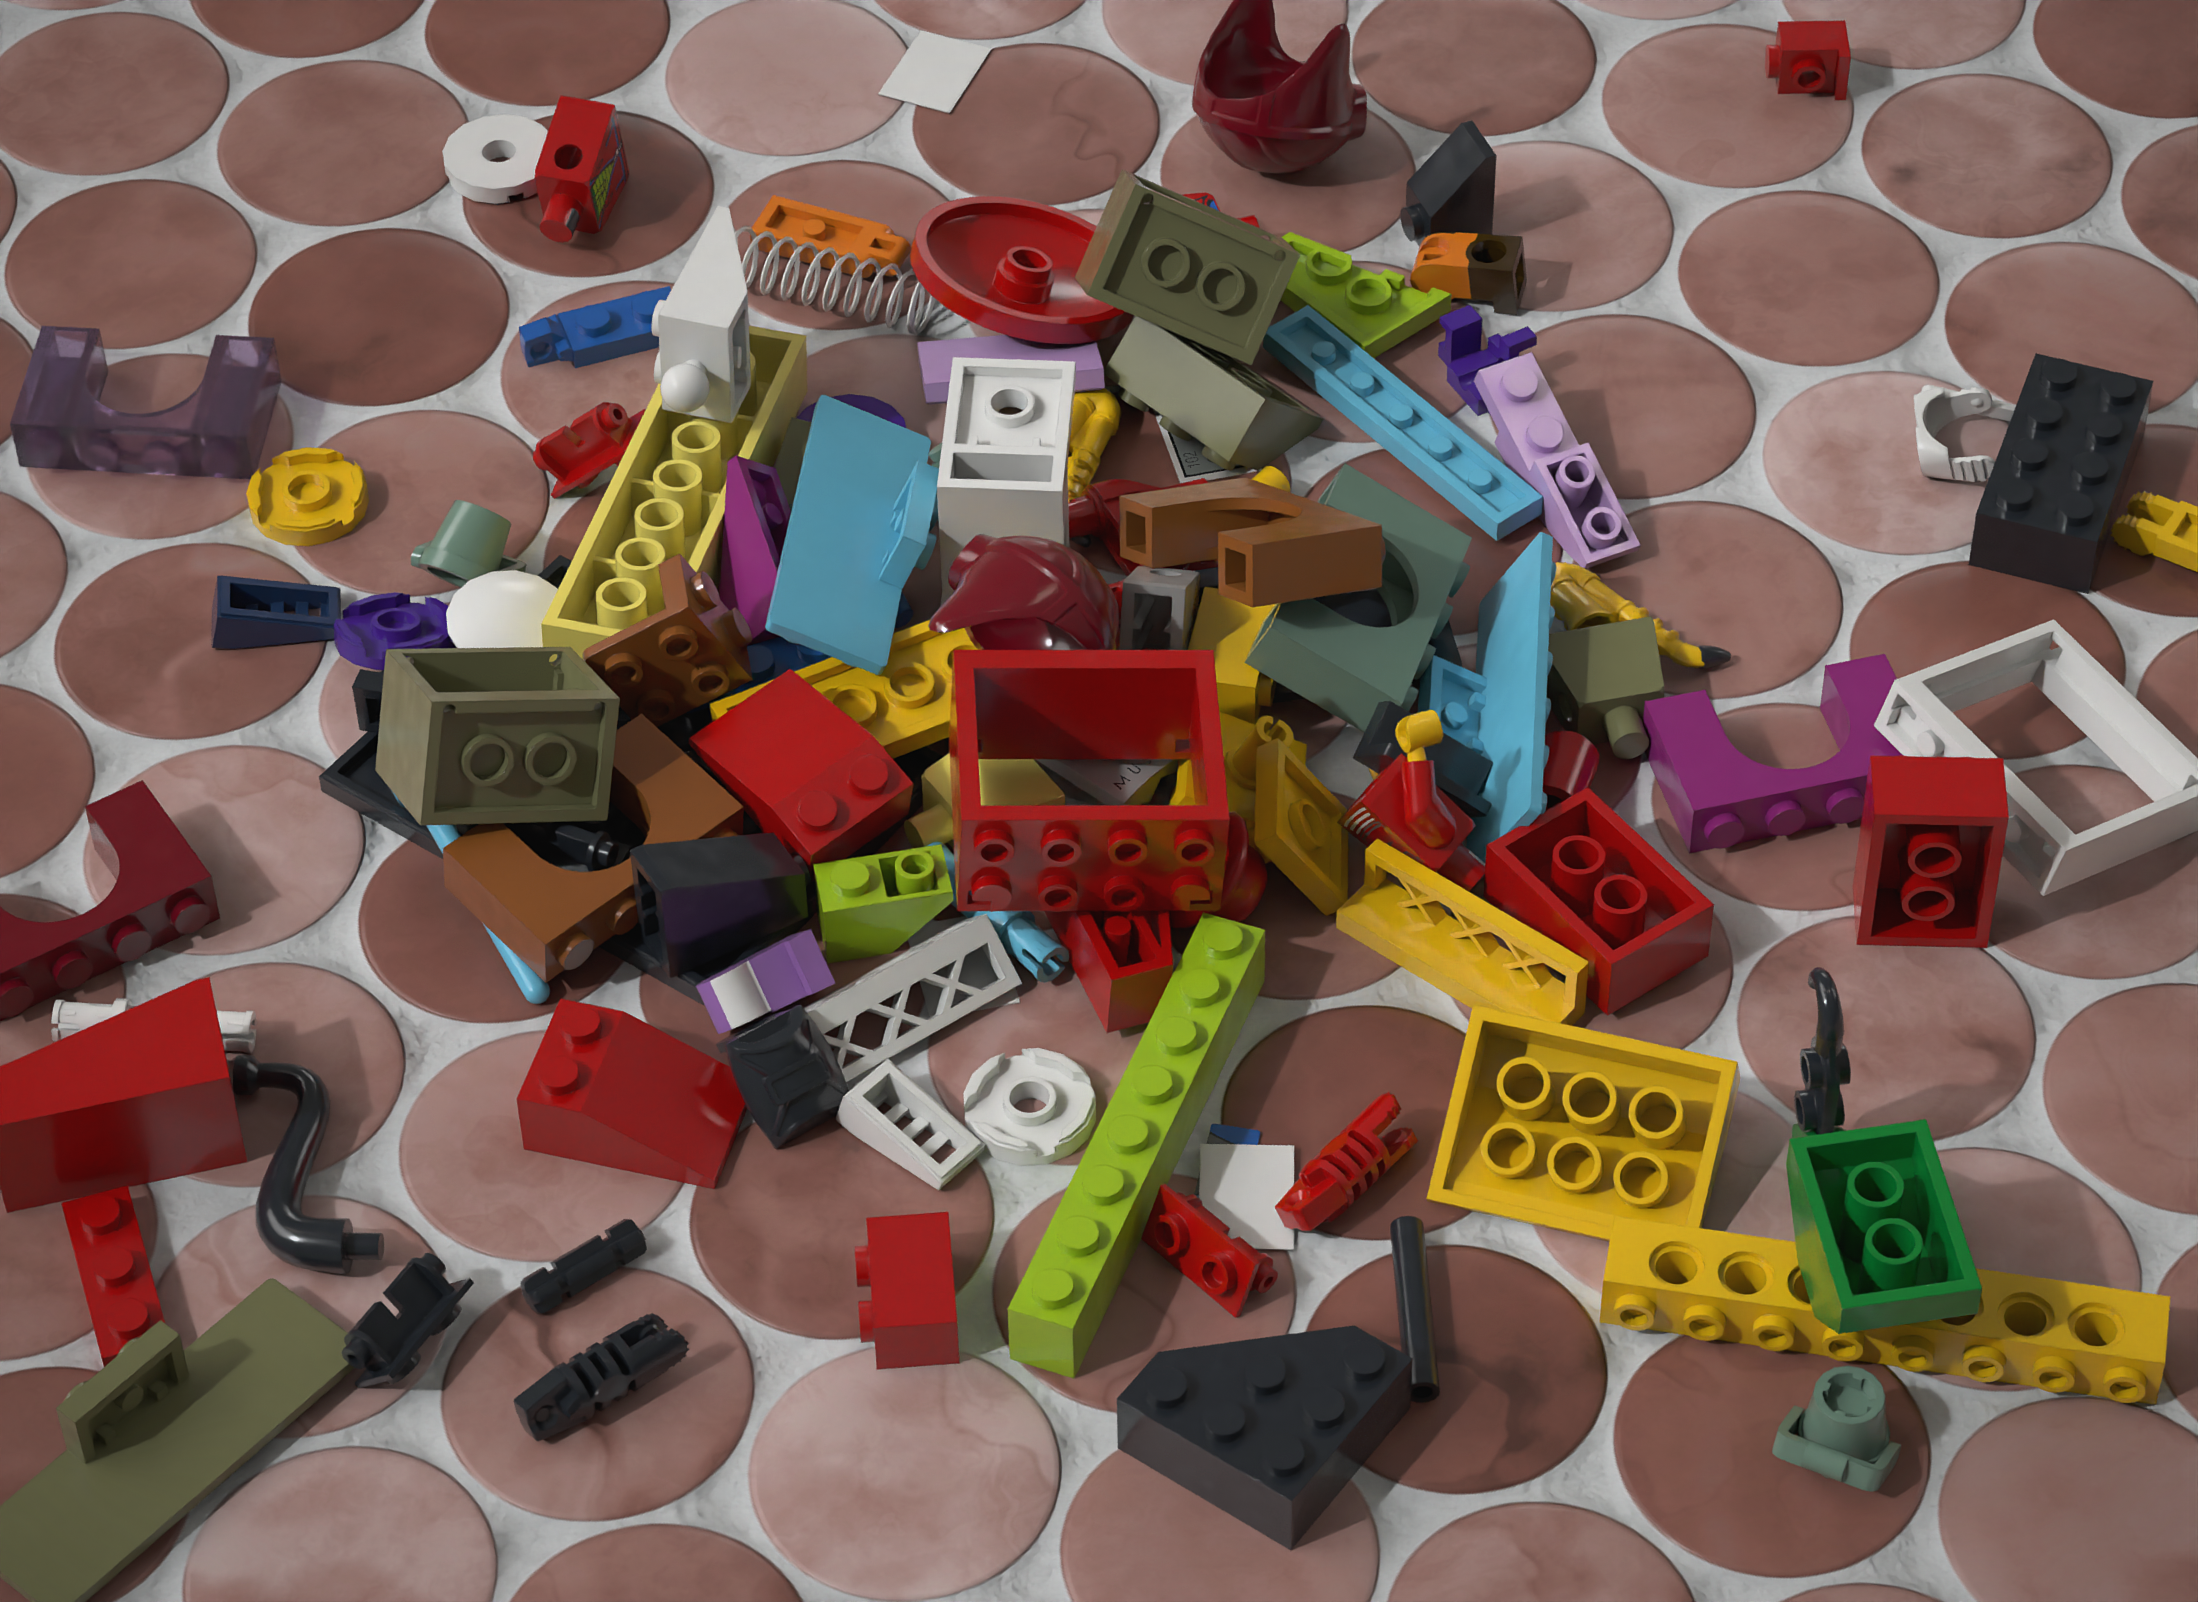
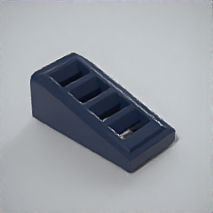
(253, 615)

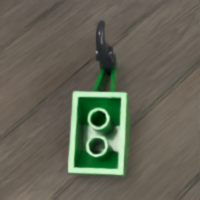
(1869, 1202)

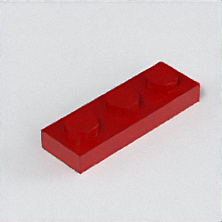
(112, 1268)

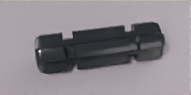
(583, 1266)

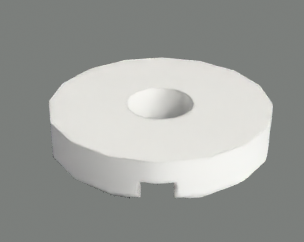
(489, 137)
(1034, 1136)

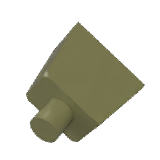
(1603, 681)

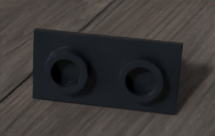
(571, 846)
(389, 1342)

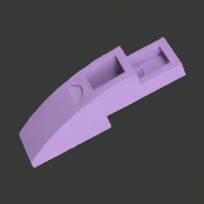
(1545, 454)

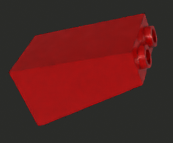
(120, 1104)

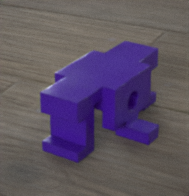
(1464, 355)

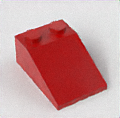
(805, 770)
(628, 1098)

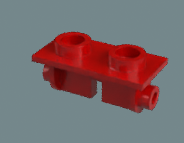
(587, 447)
(1204, 1252)

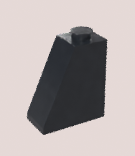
(715, 895)

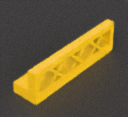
(1463, 953)

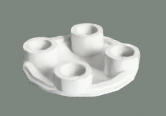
(500, 610)

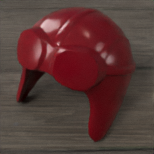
(1268, 106)
(1028, 597)

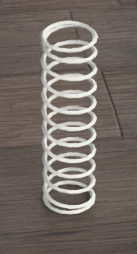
(911, 324)

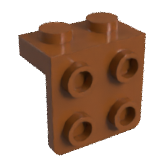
(679, 654)

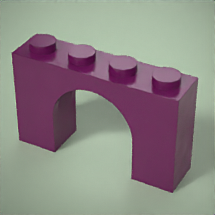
(1732, 800)

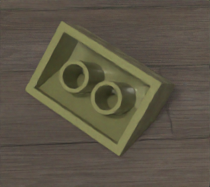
(1208, 397)

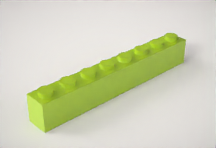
(1136, 1146)

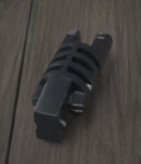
(602, 1374)

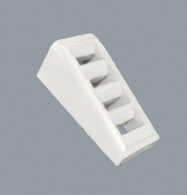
(891, 1085)

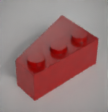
(1119, 960)

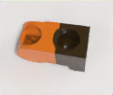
(1473, 268)

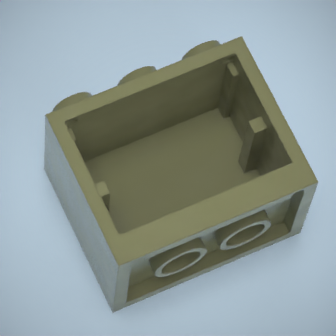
(1186, 267)
(496, 735)

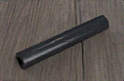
(1415, 1305)

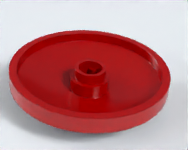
(1012, 269)

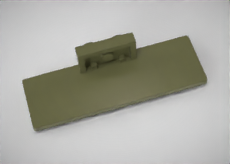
(161, 1437)

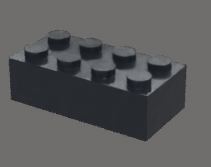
(2060, 473)

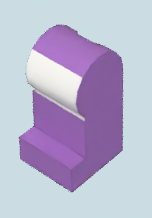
(765, 981)

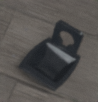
(785, 1074)

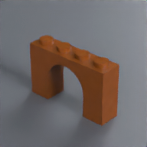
(1265, 540)
(560, 914)

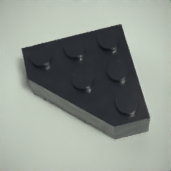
(1267, 1421)

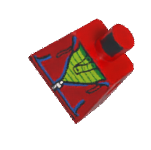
(580, 168)

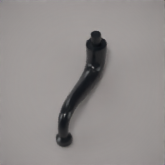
(289, 1234)

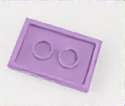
(937, 356)

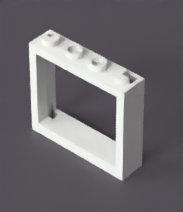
(2037, 843)

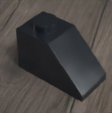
(1452, 188)

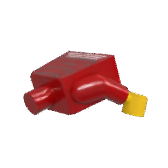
(1412, 812)

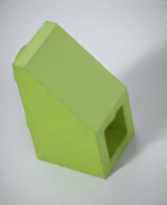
(879, 900)

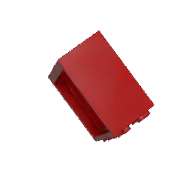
(1087, 709)

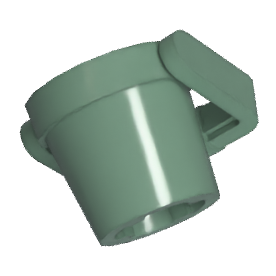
(467, 546)
(1841, 1430)

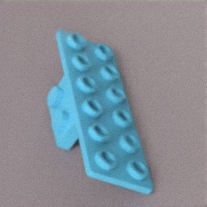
(854, 535)
(1505, 702)

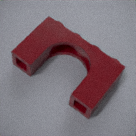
(156, 899)

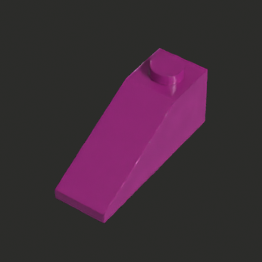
(752, 541)

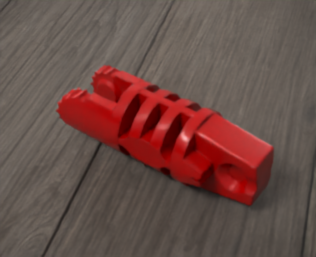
(1346, 1167)

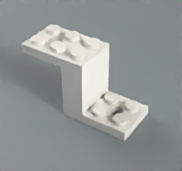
(1001, 469)

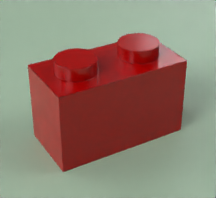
(911, 1291)

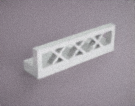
(896, 979)

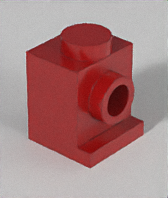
(1810, 58)

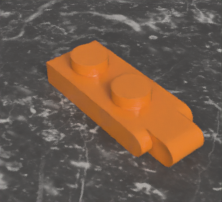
(833, 230)

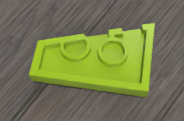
(1361, 304)

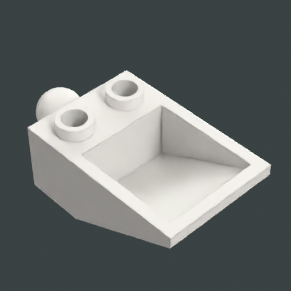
(706, 329)

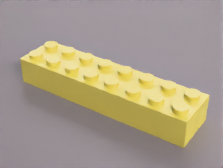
(672, 499)

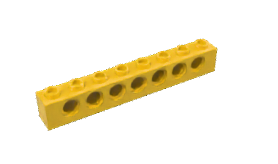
(1754, 1294)

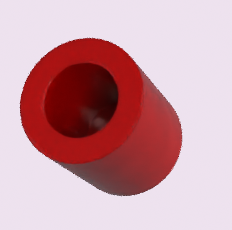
(1569, 766)

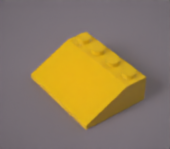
(1581, 1127)

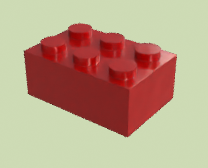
(1930, 851)
(1602, 896)

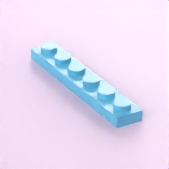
(1403, 423)

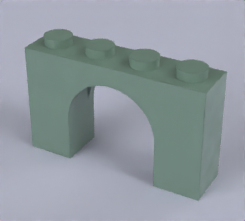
(1357, 665)

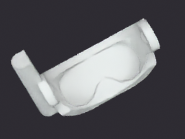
(1937, 408)

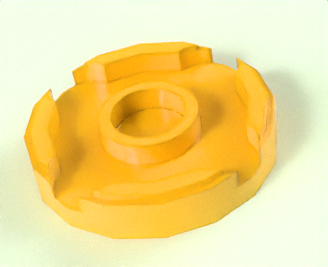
(307, 497)

